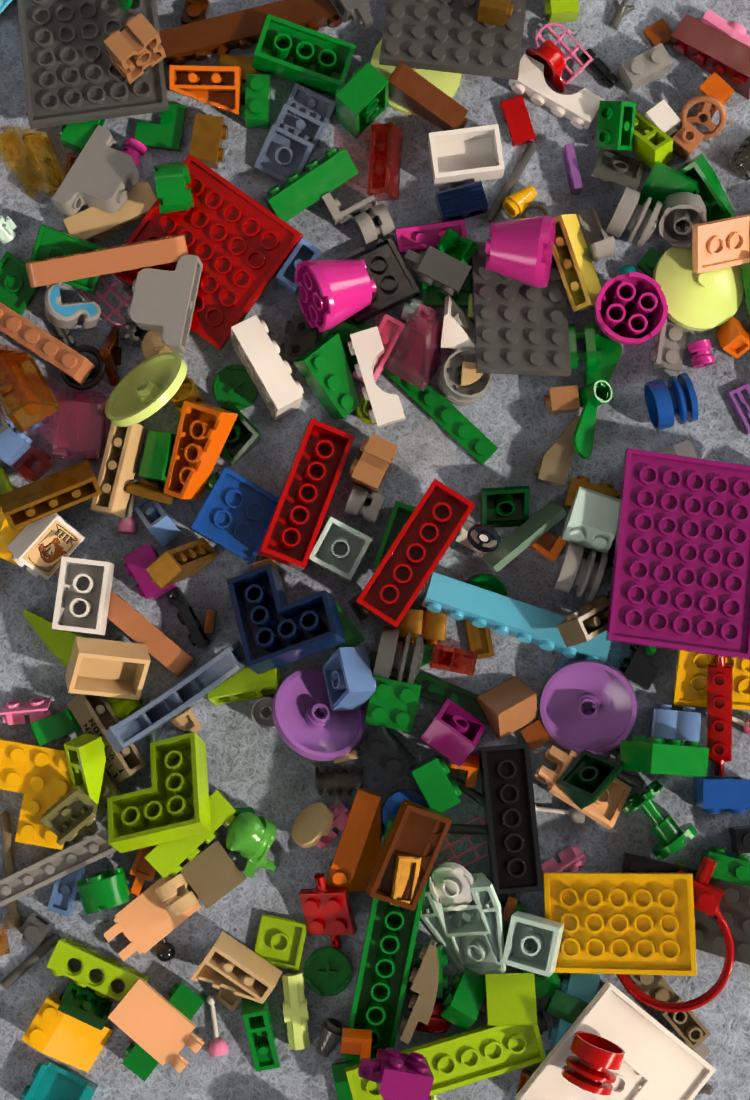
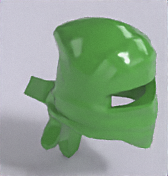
(252, 838)

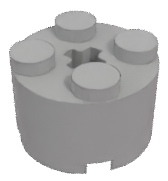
(678, 216)

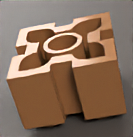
(134, 48)
(374, 463)

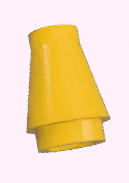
(518, 201)

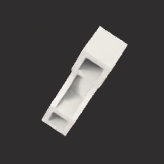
(577, 107)
(368, 348)

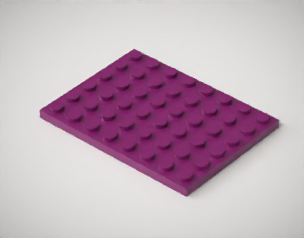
(682, 555)

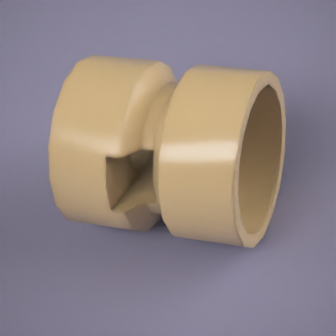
(176, 896)

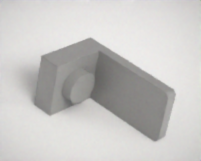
(334, 209)

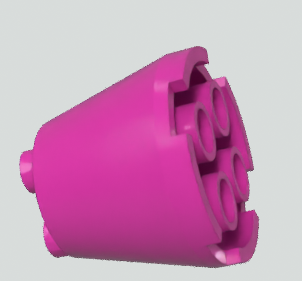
(522, 249)
(333, 290)
(639, 299)

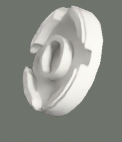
(451, 886)

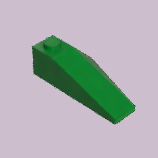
(708, 188)

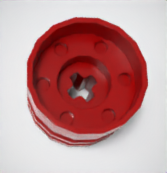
(592, 1066)

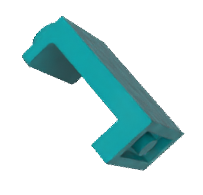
(57, 1083)

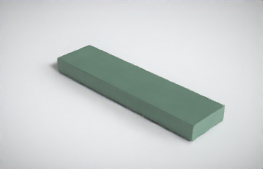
(524, 536)

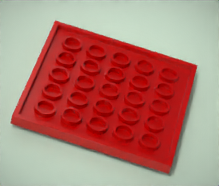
(235, 241)

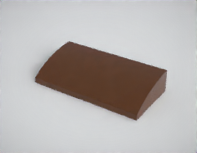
(416, 833)

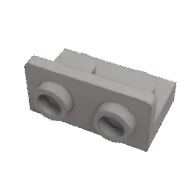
(669, 347)

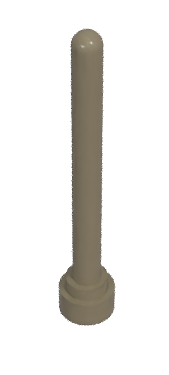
(12, 918)

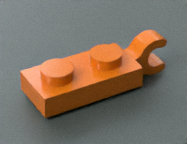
(142, 870)

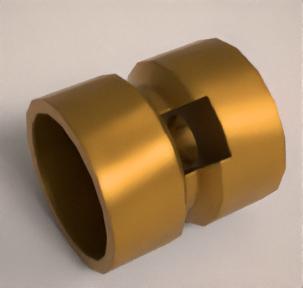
(186, 392)

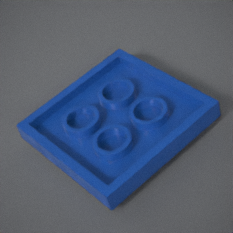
(235, 515)

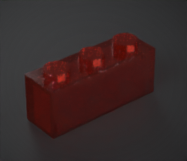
(384, 162)

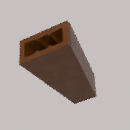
(425, 99)

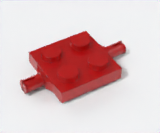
(327, 911)

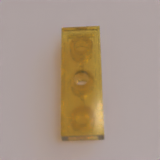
(13, 151)
(44, 161)

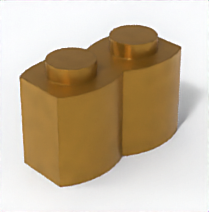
(424, 622)

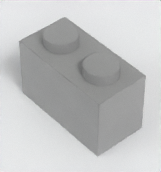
(645, 68)

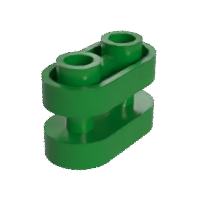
(590, 335)

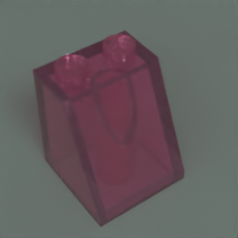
(418, 348)
(80, 424)

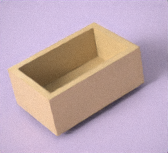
(107, 668)

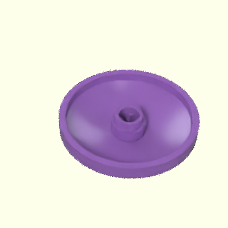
(588, 706)
(306, 720)

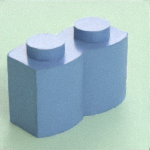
(675, 723)

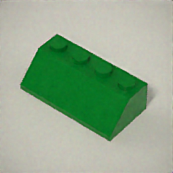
(302, 55)

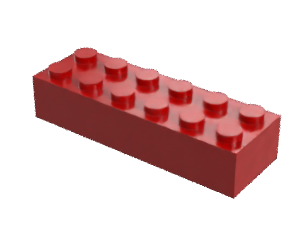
(306, 495)
(415, 553)

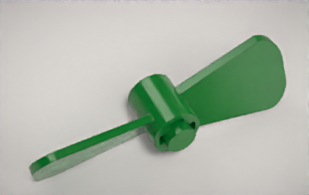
(595, 393)

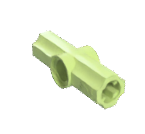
(295, 1010)

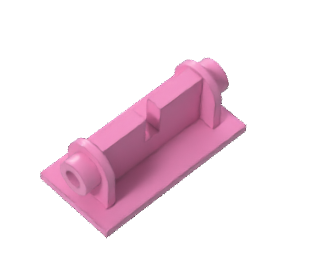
(15, 711)
(340, 818)
(570, 861)

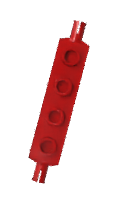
(719, 712)

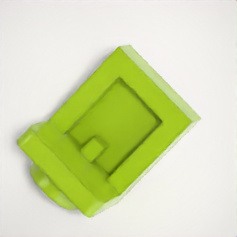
(124, 707)

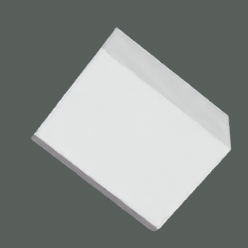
(456, 328)

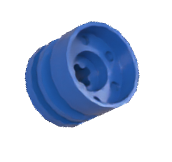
(675, 400)

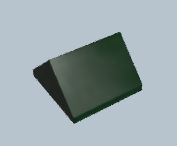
(241, 438)
(504, 506)
(588, 778)

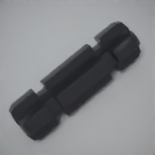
(600, 69)

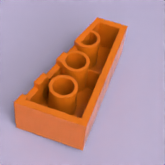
(196, 448)

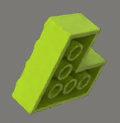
(173, 806)

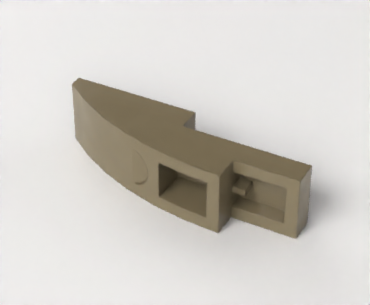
(425, 983)
(684, 1023)

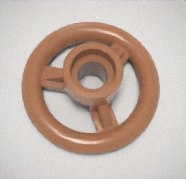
(704, 108)

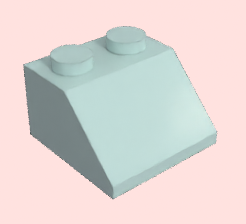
(592, 520)

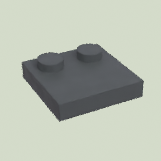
(618, 169)

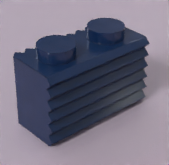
(461, 201)

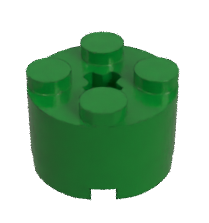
(172, 188)
(104, 890)

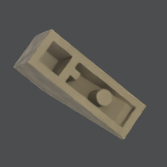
(557, 460)

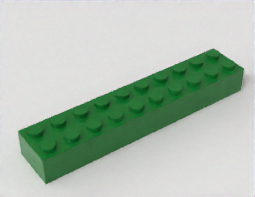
(384, 969)

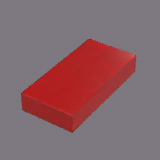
(517, 120)

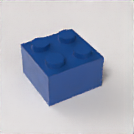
(722, 793)

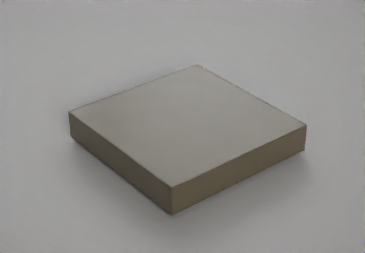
(212, 874)

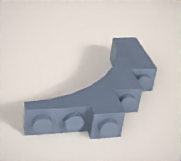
(177, 698)

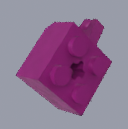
(398, 1074)

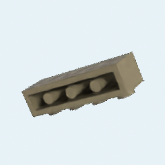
(587, 623)

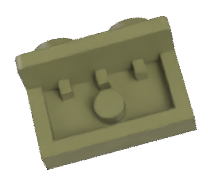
(70, 815)

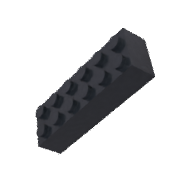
(510, 818)

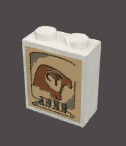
(44, 544)

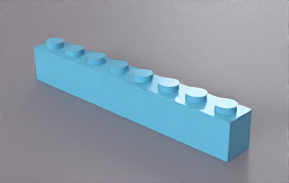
(507, 617)

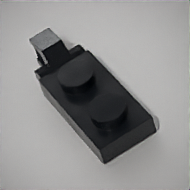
(188, 617)

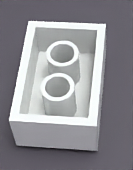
(83, 595)

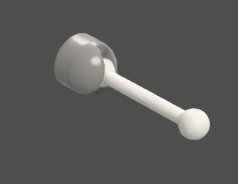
(574, 814)

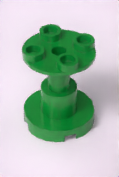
(669, 834)

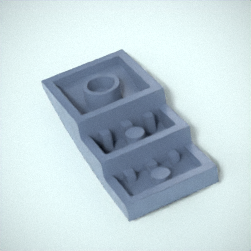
(295, 133)

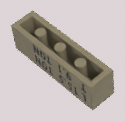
(96, 717)

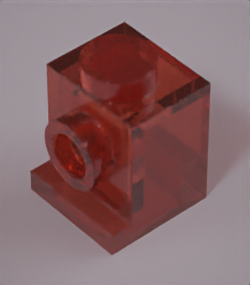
(25, 464)

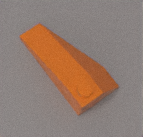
(358, 845)

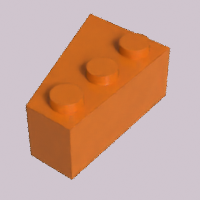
(209, 85)

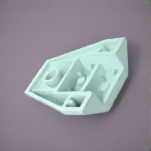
(471, 934)

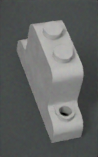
(98, 177)
(167, 300)

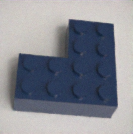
(279, 631)

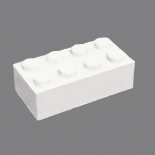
(266, 367)

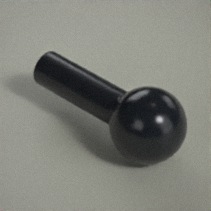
(165, 950)

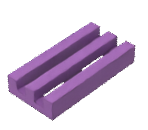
(572, 169)
(736, 407)

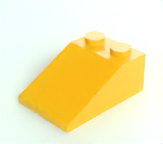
(65, 1036)

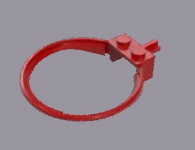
(706, 900)

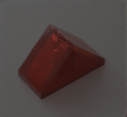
(453, 659)

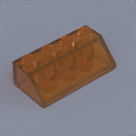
(24, 390)

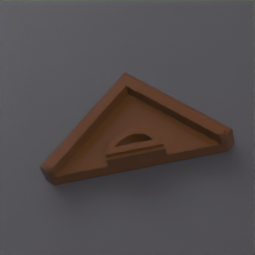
(111, 355)

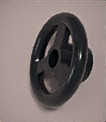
(100, 368)

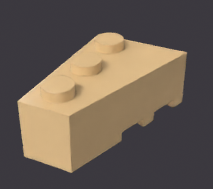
(237, 969)

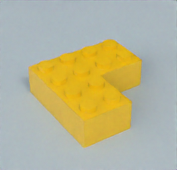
(43, 778)

